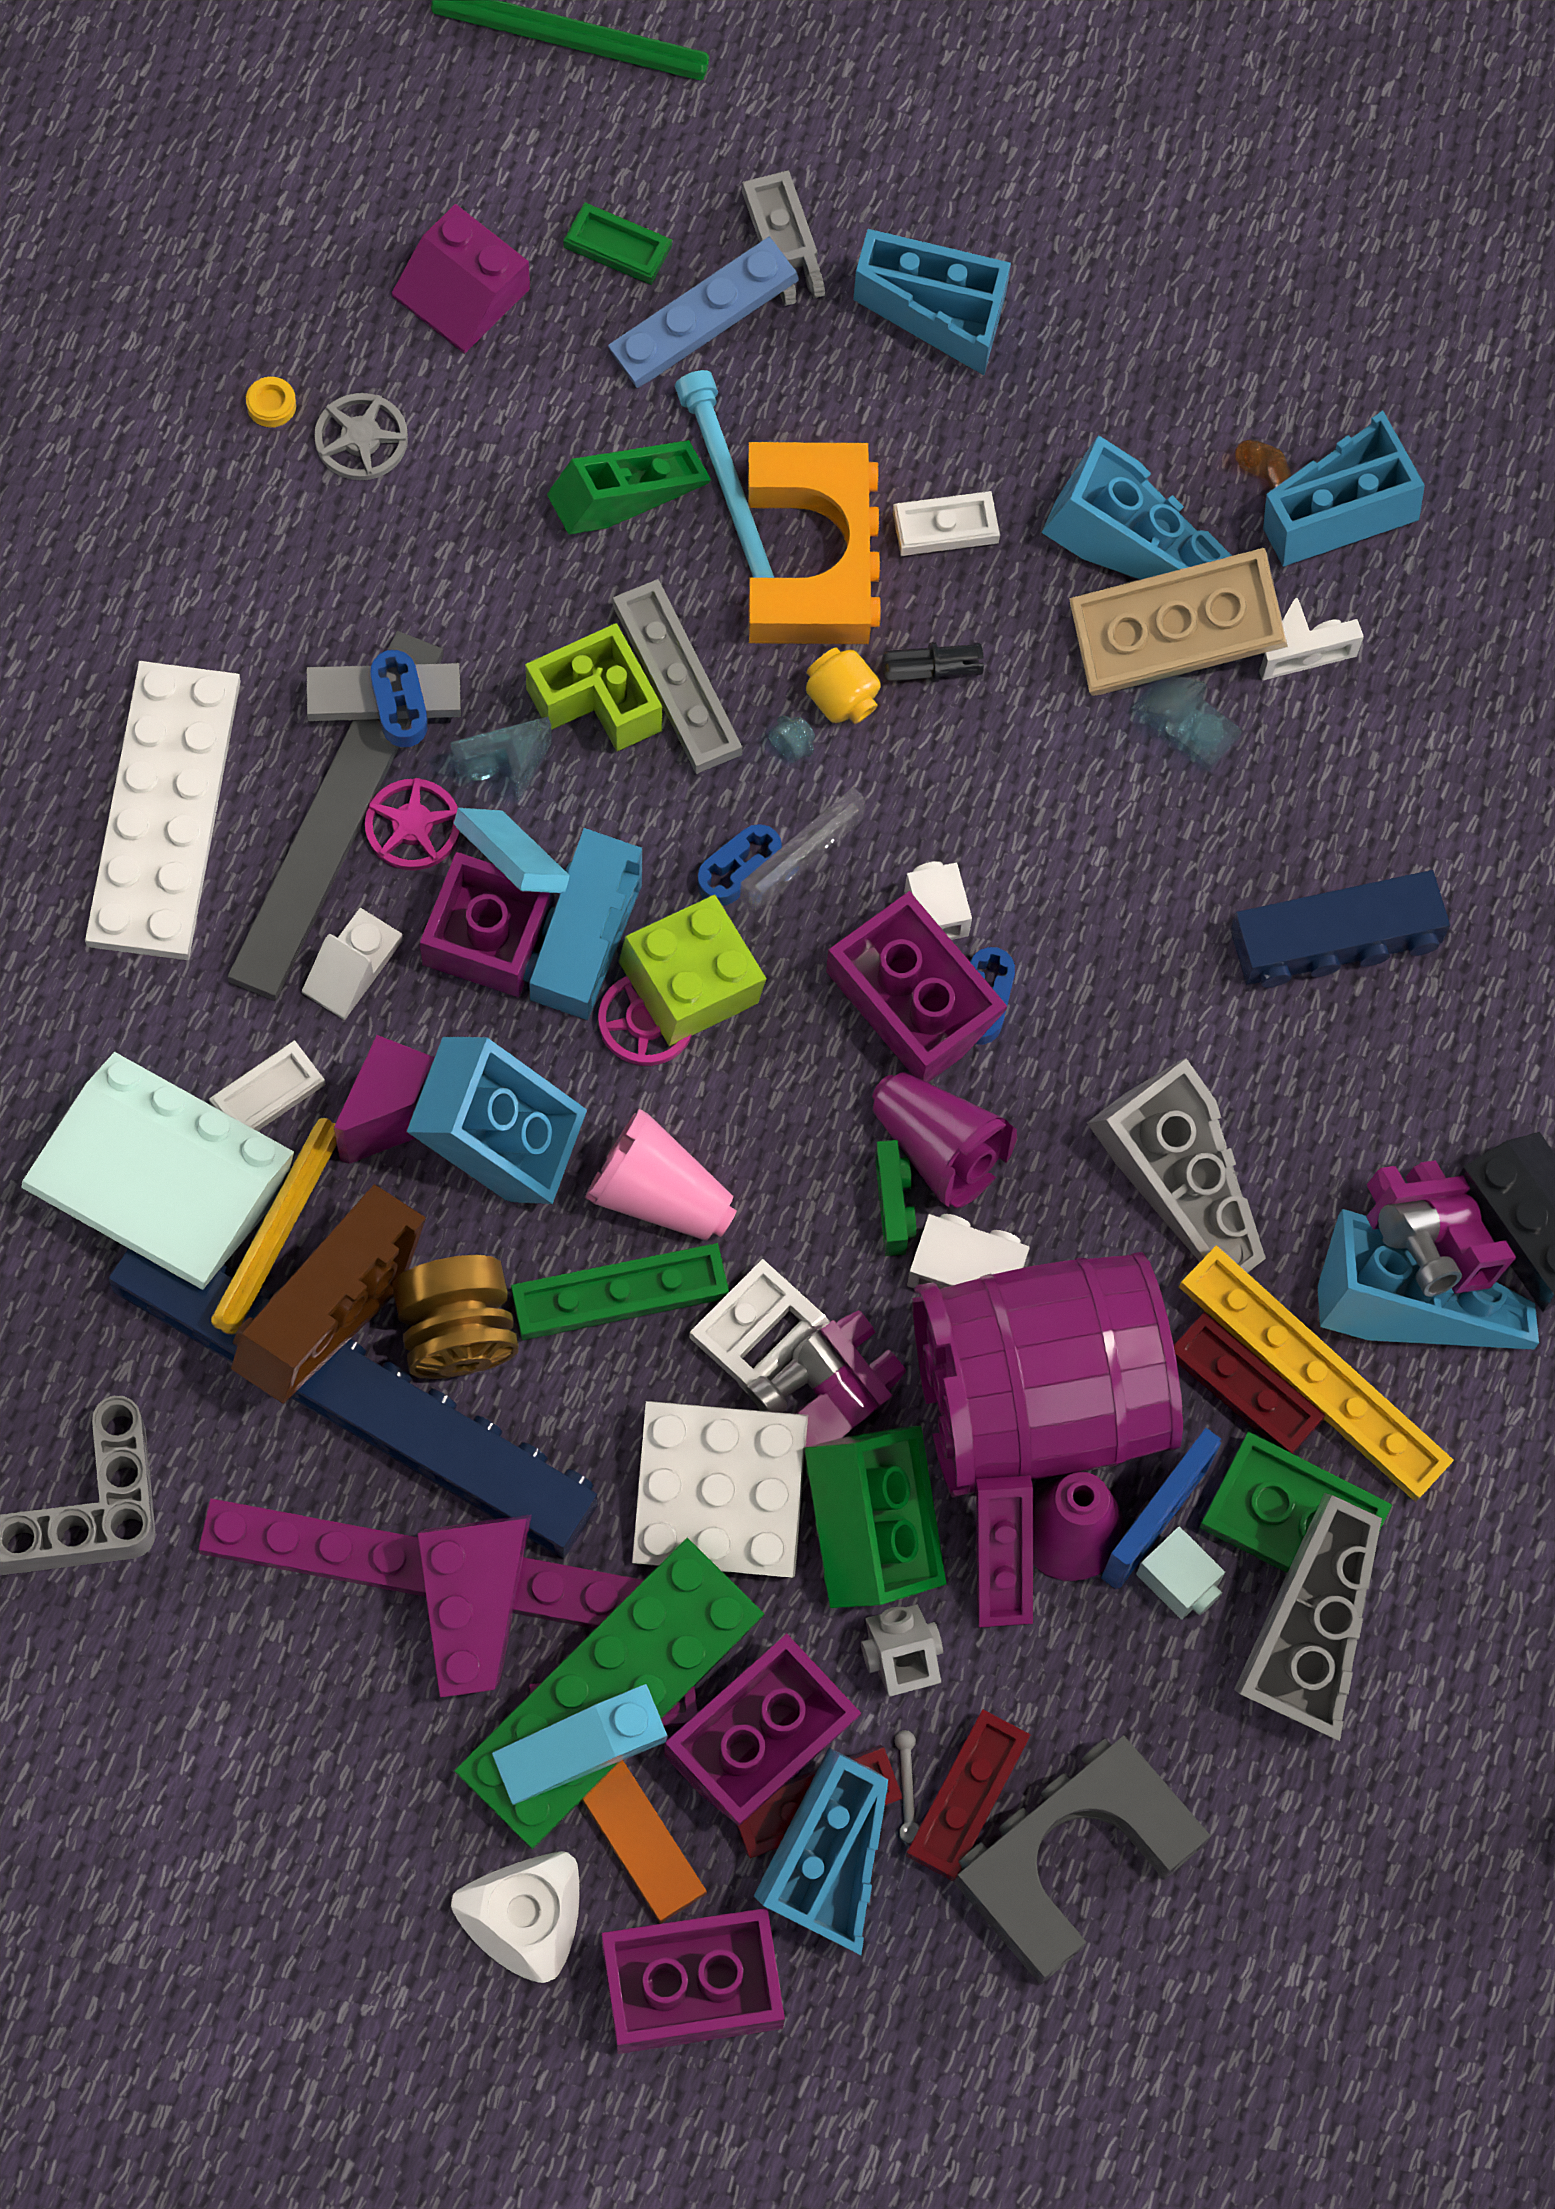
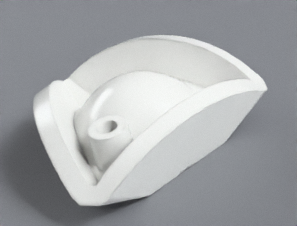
(524, 1914)

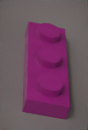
(1004, 1551)

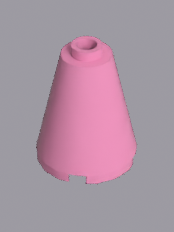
(661, 1182)

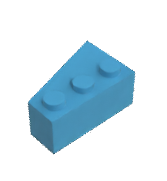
(934, 293)

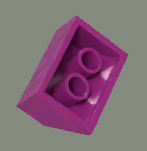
(914, 987)
(760, 1731)

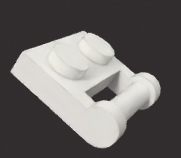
(748, 1316)

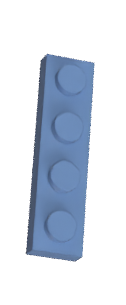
(703, 312)

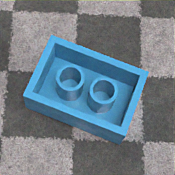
(497, 1120)

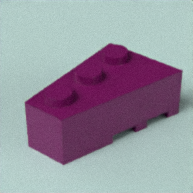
(471, 1597)

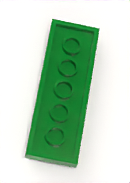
(659, 1636)

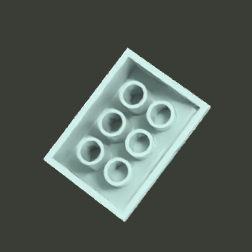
(159, 1170)

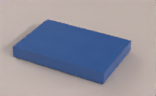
(1161, 1509)

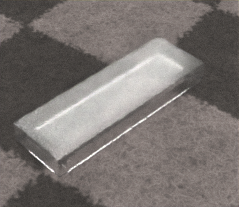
(802, 850)

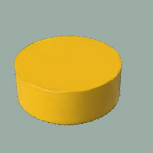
(271, 402)

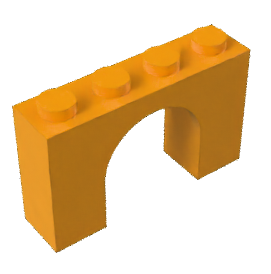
(837, 484)

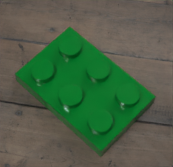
(1272, 1500)

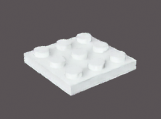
(724, 1484)

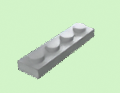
(677, 676)

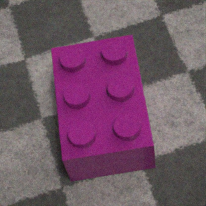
(692, 1981)

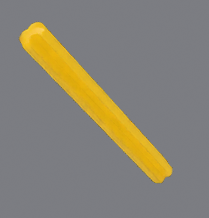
(275, 1228)

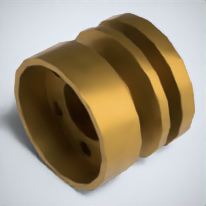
(455, 1316)

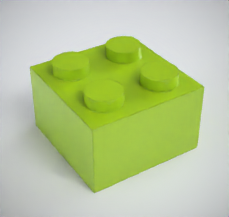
(692, 969)

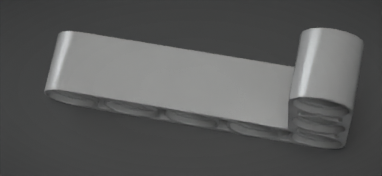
(100, 1518)

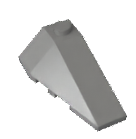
(1176, 1156)

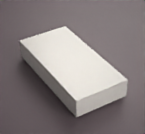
(270, 1088)

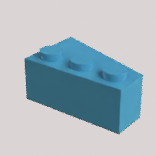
(1345, 496)
(586, 924)
(829, 1852)

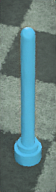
(698, 394)

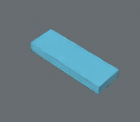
(511, 850)

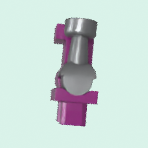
(1438, 1228)
(837, 1373)

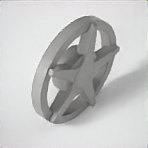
(361, 436)

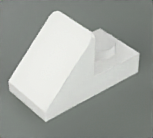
(1309, 649)
(351, 963)

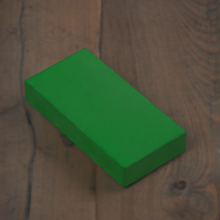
(617, 243)

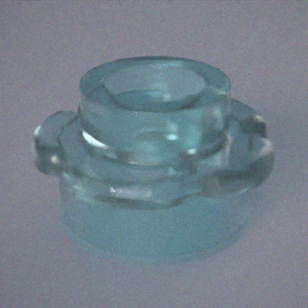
(792, 738)

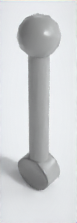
(905, 1742)

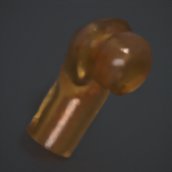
(1263, 461)

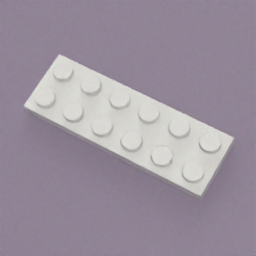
(163, 811)

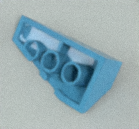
(1123, 521)
(1376, 1297)

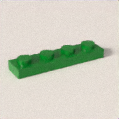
(619, 1291)

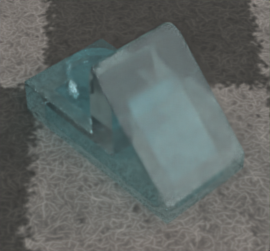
(1181, 715)
(514, 747)

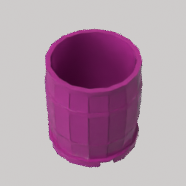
(1048, 1370)

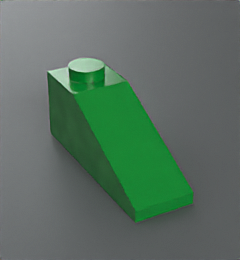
(622, 484)

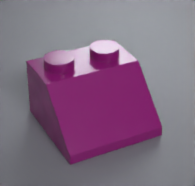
(462, 279)
(381, 1100)

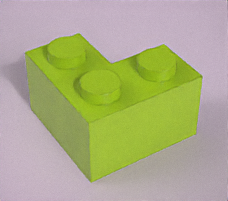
(599, 677)

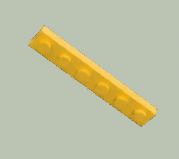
(1316, 1372)

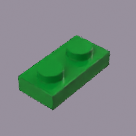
(892, 1177)

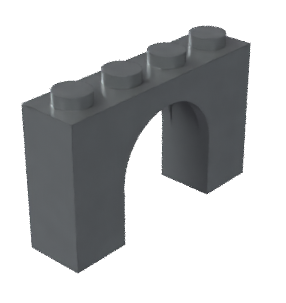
(1112, 1788)

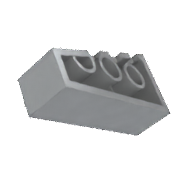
(1313, 1628)

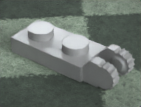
(778, 214)

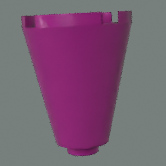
(943, 1136)
(1075, 1526)

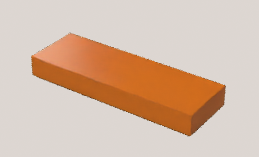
(643, 1844)

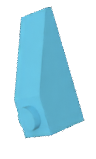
(581, 1744)

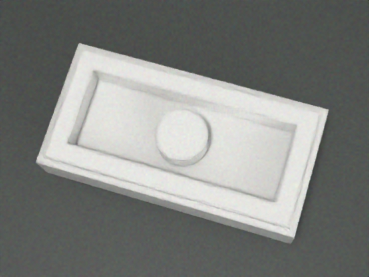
(946, 523)

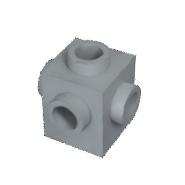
(903, 1649)

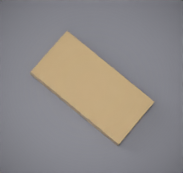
(1178, 622)

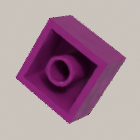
(484, 926)

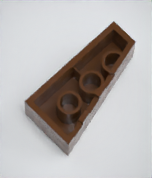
(329, 1295)

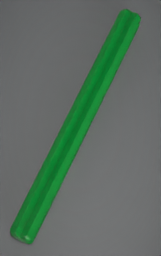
(577, 35)

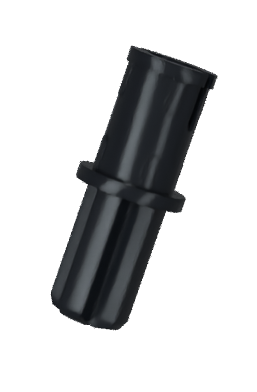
(932, 662)

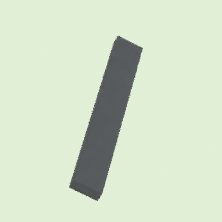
(320, 846)

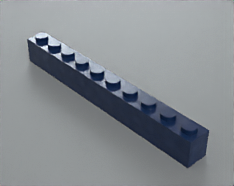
(389, 1414)

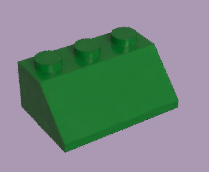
(875, 1517)

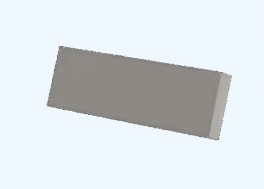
(349, 695)

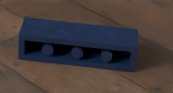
(1340, 928)

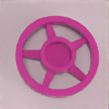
(411, 824)
(639, 1024)

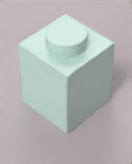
(1182, 1574)

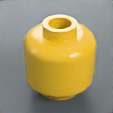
(843, 686)

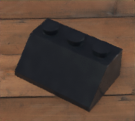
(1518, 1206)

